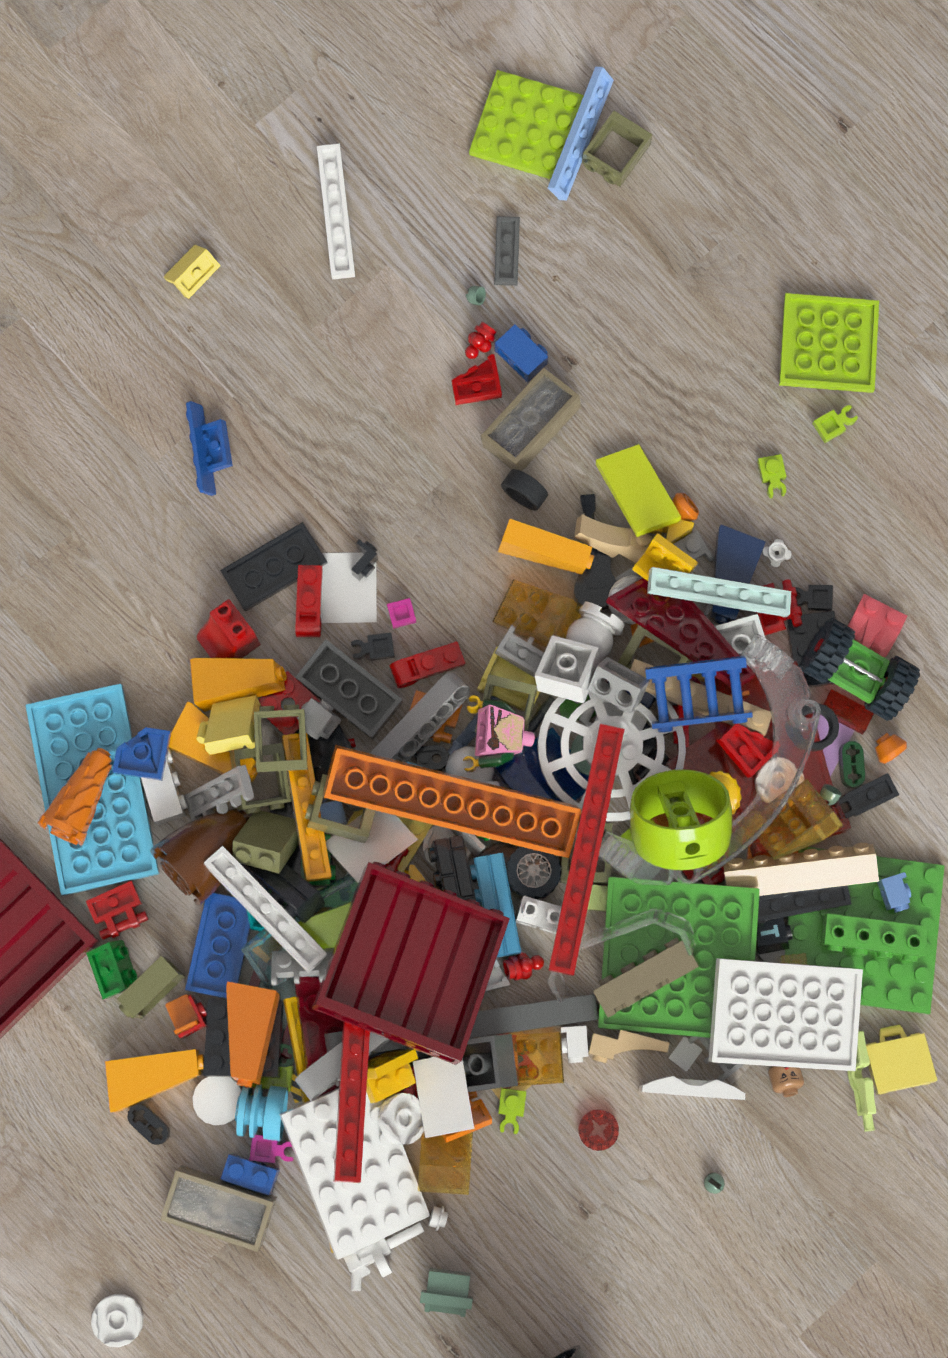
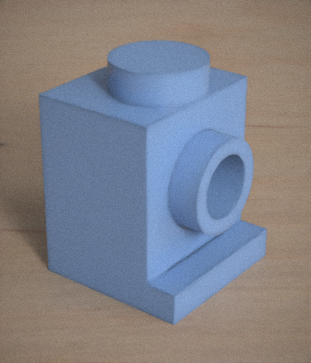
(895, 892)

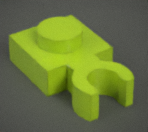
(832, 425)
(772, 471)
(511, 1105)

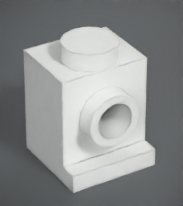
(575, 1043)

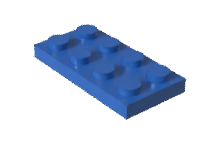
(218, 946)

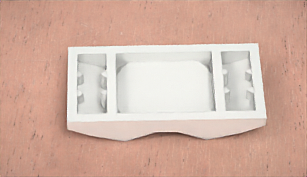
(691, 1087)

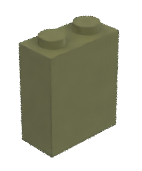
(266, 841)

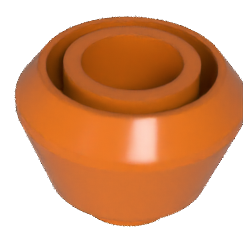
(685, 507)
(889, 747)

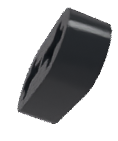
(152, 1120)

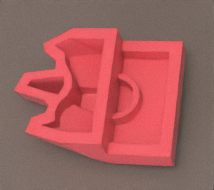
(876, 625)

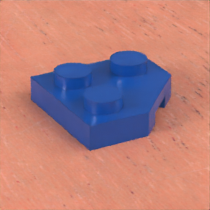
(143, 754)

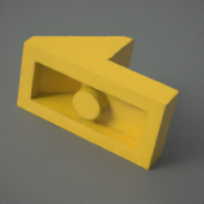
(676, 531)

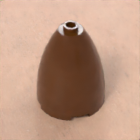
(191, 845)

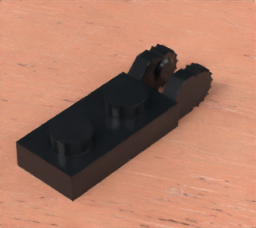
(869, 796)

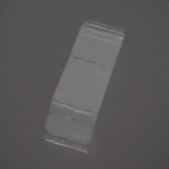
(669, 921)

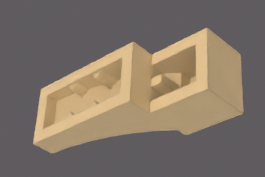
(611, 539)
(606, 1047)

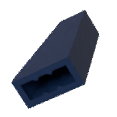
(734, 561)

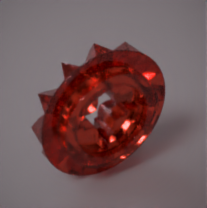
(610, 1132)

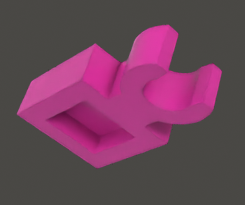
(267, 1150)

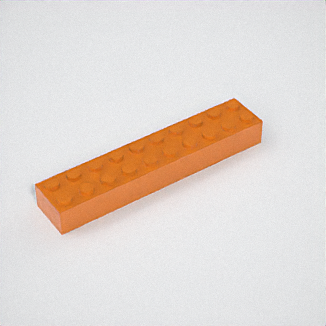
(451, 801)

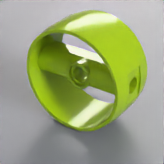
(685, 841)

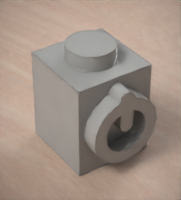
(319, 719)

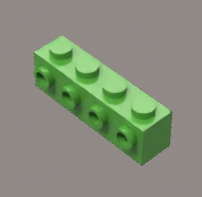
(874, 935)

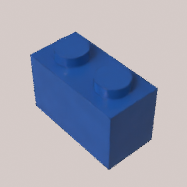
(521, 352)
(250, 1174)

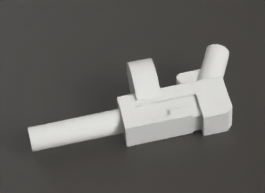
(377, 1253)

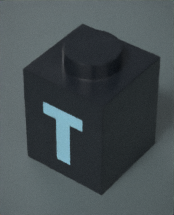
(773, 935)

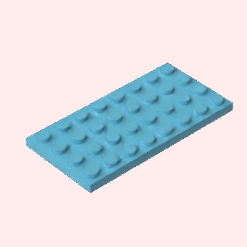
(120, 831)

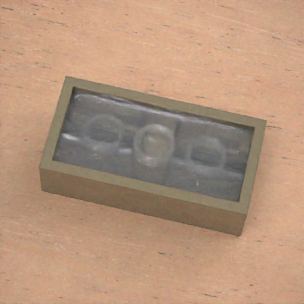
(531, 420)
(218, 1208)

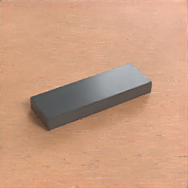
(507, 251)

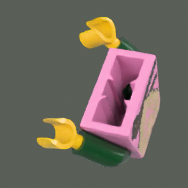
(498, 733)

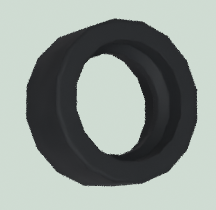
(524, 489)
(833, 725)

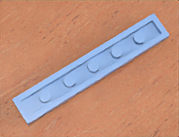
(580, 133)

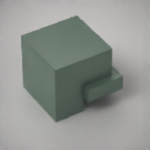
(447, 1292)

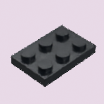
(801, 637)

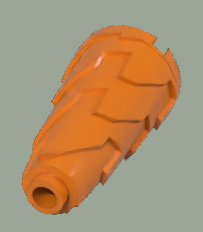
(77, 800)

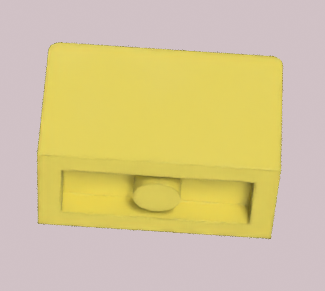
(192, 270)

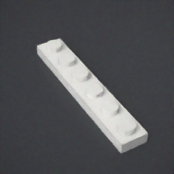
(335, 211)
(265, 909)

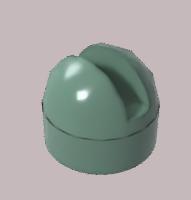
(476, 295)
(830, 793)
(712, 1188)

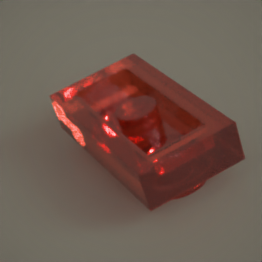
(848, 711)

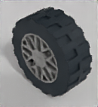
(533, 872)

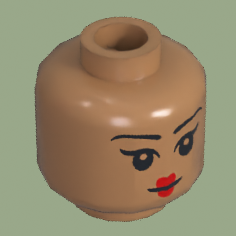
(786, 1080)

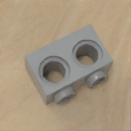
(620, 680)

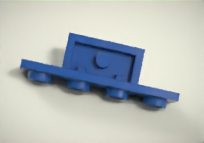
(209, 446)

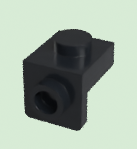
(365, 565)

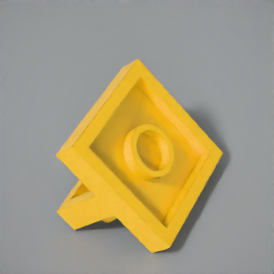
(665, 556)
(389, 1073)

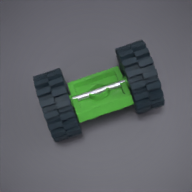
(859, 670)

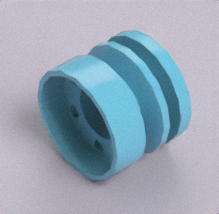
(261, 1112)

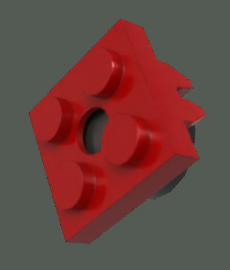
(294, 694)

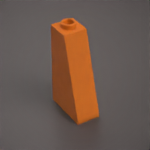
(249, 1027)

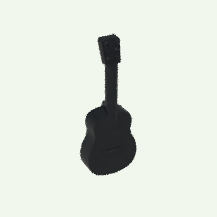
(597, 581)

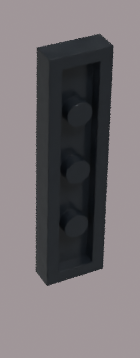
(802, 902)

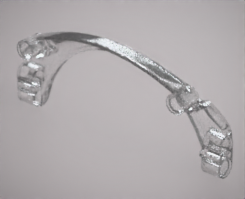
(792, 744)

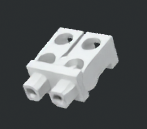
(538, 914)

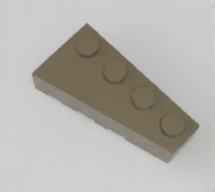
(644, 978)

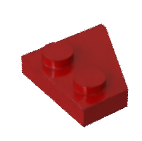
(478, 383)
(746, 748)

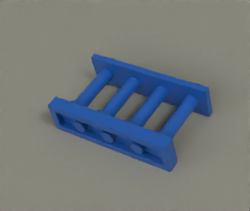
(708, 670)

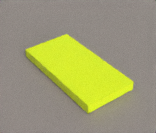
(638, 490)

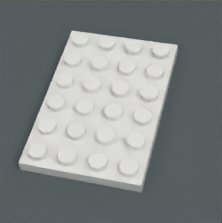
(785, 1015)
(354, 1212)

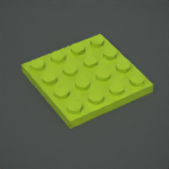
(525, 124)
(829, 343)

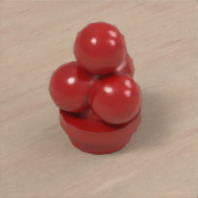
(480, 340)
(521, 966)

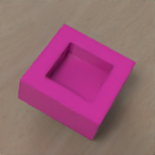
(401, 613)

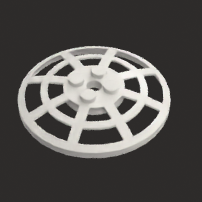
(629, 755)

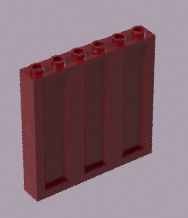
(37, 939)
(412, 963)

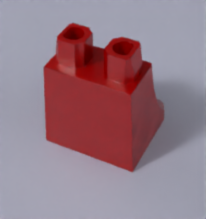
(227, 633)

